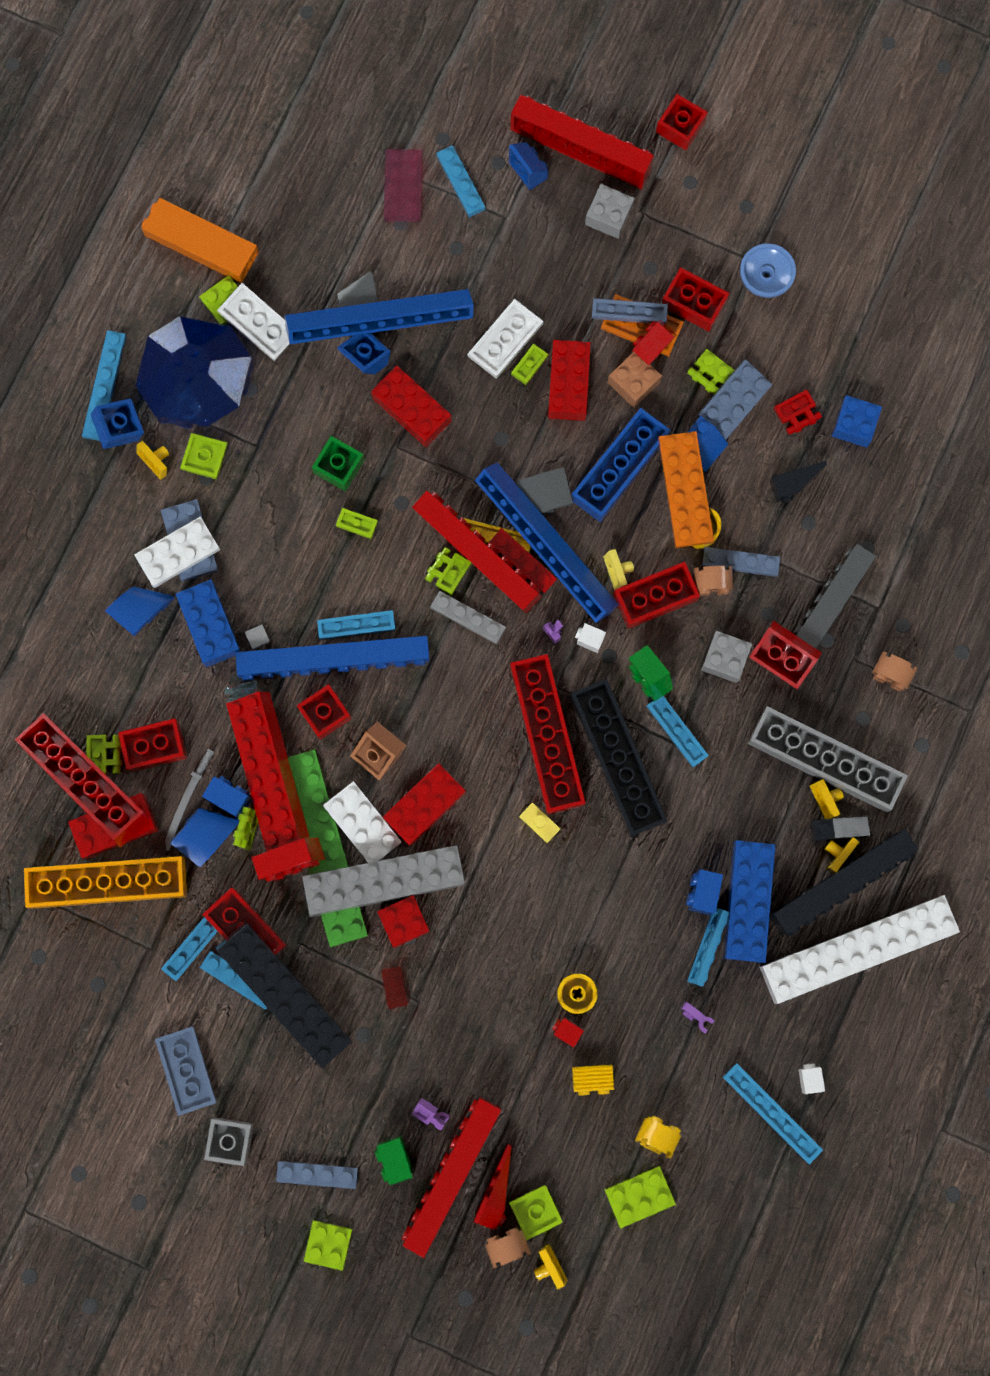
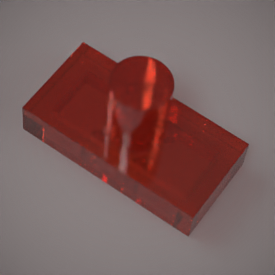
(394, 987)

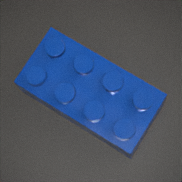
(208, 623)

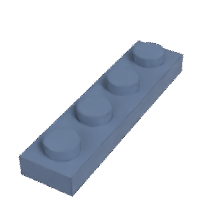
(628, 311)
(742, 561)
(317, 1174)

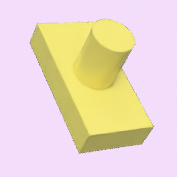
(616, 569)
(539, 822)

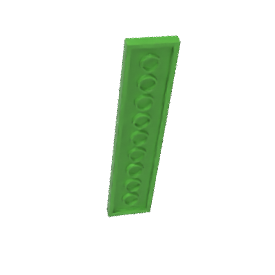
(340, 925)

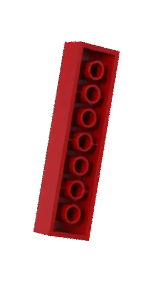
(581, 141)
(476, 551)
(547, 734)
(267, 770)
(82, 780)
(450, 1179)

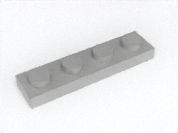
(468, 617)

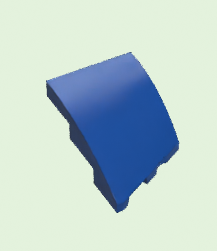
(138, 608)
(203, 835)

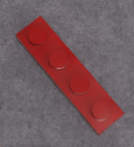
(523, 560)

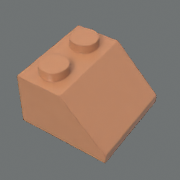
(378, 750)

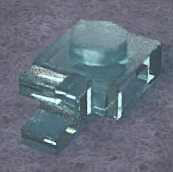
(242, 690)

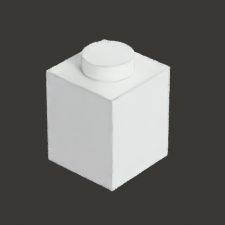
(590, 637)
(811, 1079)

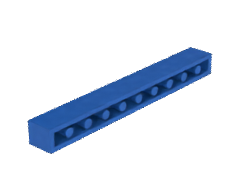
(378, 316)
(546, 542)
(332, 657)

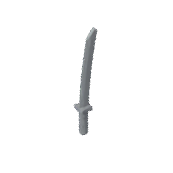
(196, 776)

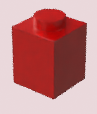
(567, 1031)

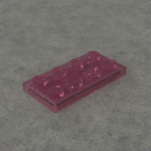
(403, 185)

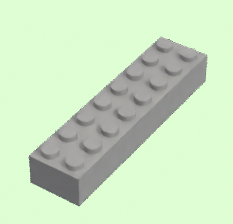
(827, 759)
(383, 881)

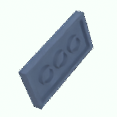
(735, 398)
(179, 516)
(185, 1070)

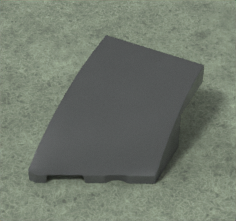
(358, 292)
(547, 490)

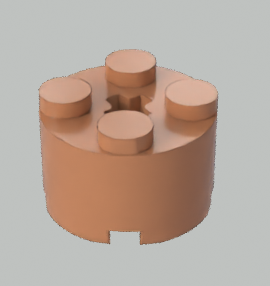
(713, 580)
(894, 671)
(507, 1248)

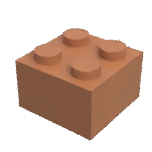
(634, 379)

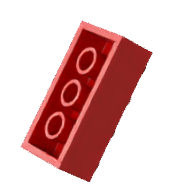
(569, 380)
(411, 406)
(656, 595)
(424, 804)
(94, 841)
(232, 911)

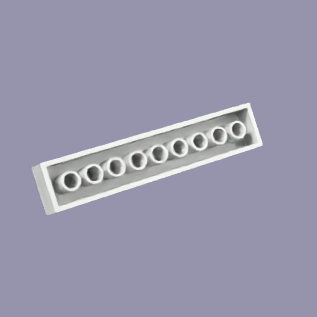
(859, 949)

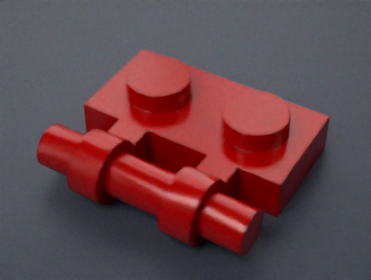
(795, 407)

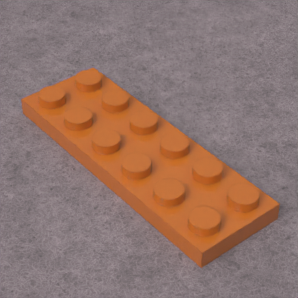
(686, 489)

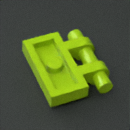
(714, 368)
(452, 574)
(97, 752)
(246, 829)

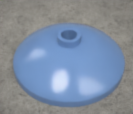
(768, 260)

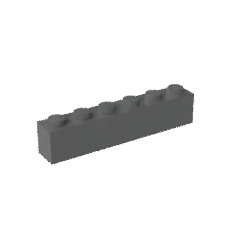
(836, 595)

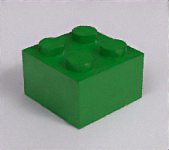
(338, 463)
(650, 673)
(394, 1160)

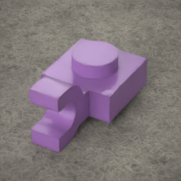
(553, 631)
(692, 1013)
(427, 1113)

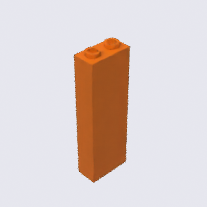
(200, 240)

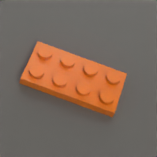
(633, 330)

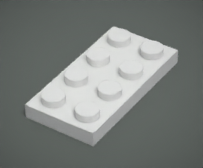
(256, 321)
(505, 338)
(177, 552)
(362, 823)

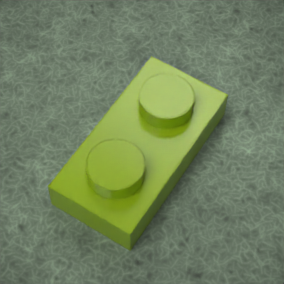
(529, 364)
(356, 523)

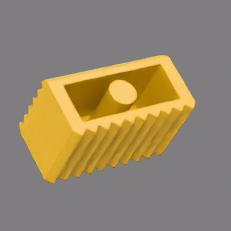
(593, 1078)

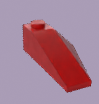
(493, 1202)

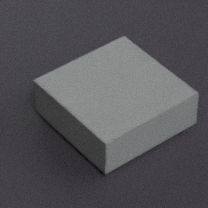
(257, 637)

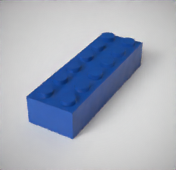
(619, 465)
(749, 901)

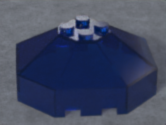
(193, 372)

